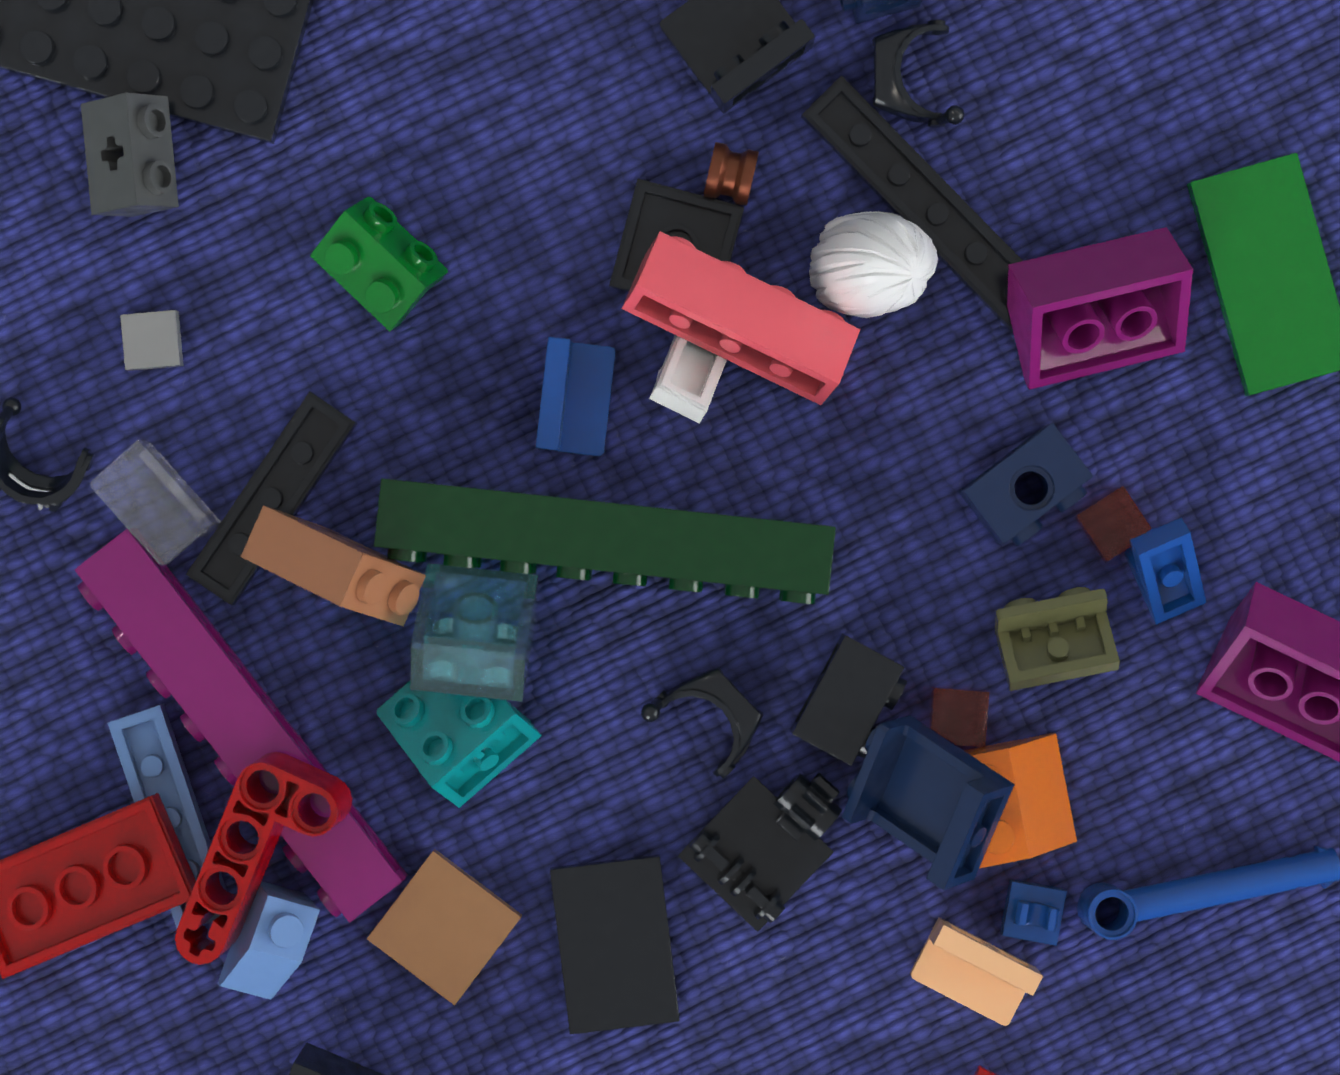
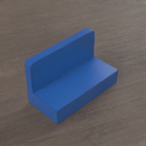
(575, 397)

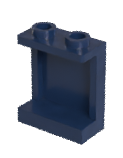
(929, 798)

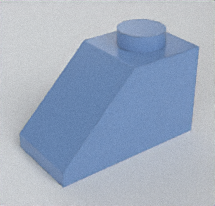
(270, 941)

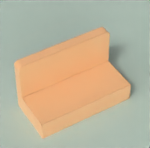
(974, 972)

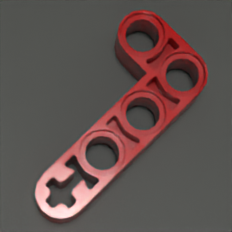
(249, 861)

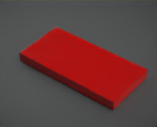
(90, 884)

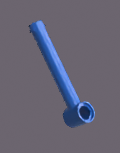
(1207, 890)

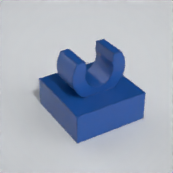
(1033, 912)

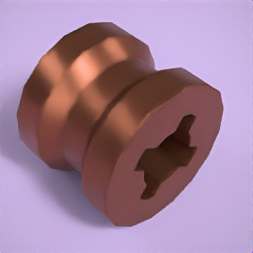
(731, 173)

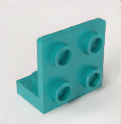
(457, 738)

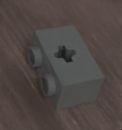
(129, 155)

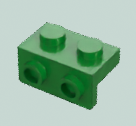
(378, 261)

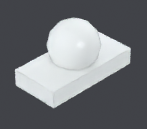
(687, 379)

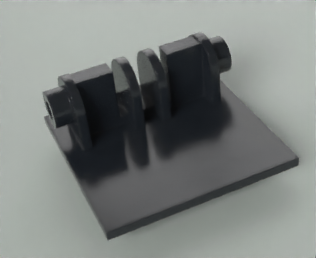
(752, 857)

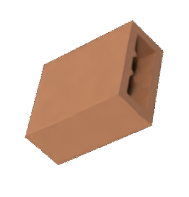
(333, 566)

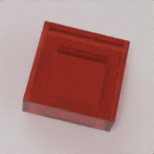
(1113, 523)
(960, 715)

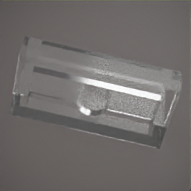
(154, 502)

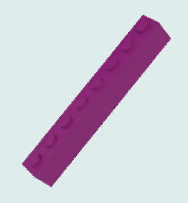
(230, 712)

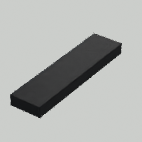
(280, 483)

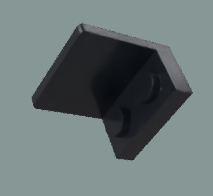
(736, 44)

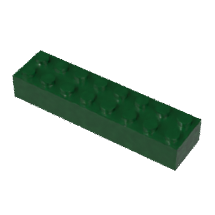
(604, 537)

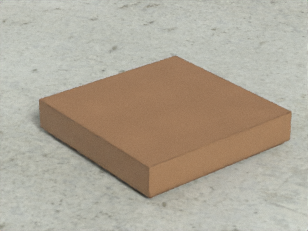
(444, 927)

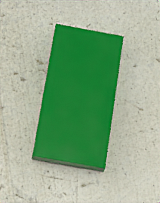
(1269, 273)

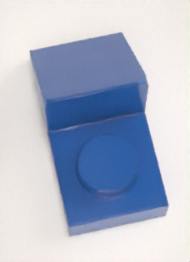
(1166, 570)

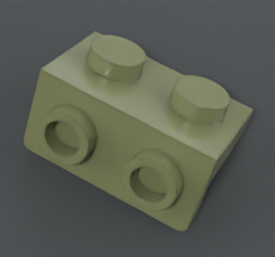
(1055, 638)

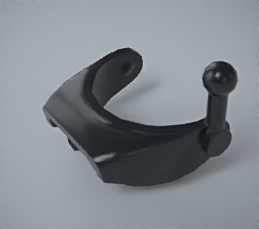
(888, 84)
(31, 487)
(720, 691)

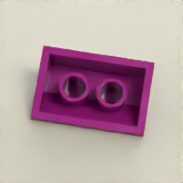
(1099, 307)
(1280, 669)

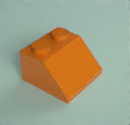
(1039, 806)

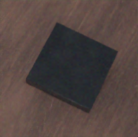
(655, 208)

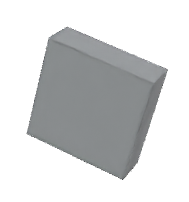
(151, 340)

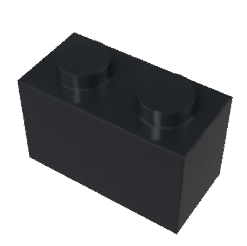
(848, 699)

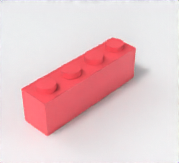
(741, 318)

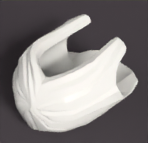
(871, 264)

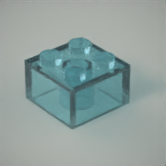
(474, 632)

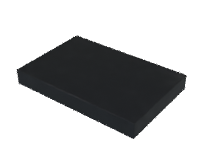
(614, 944)

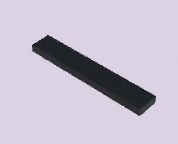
(915, 192)

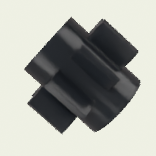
(807, 806)

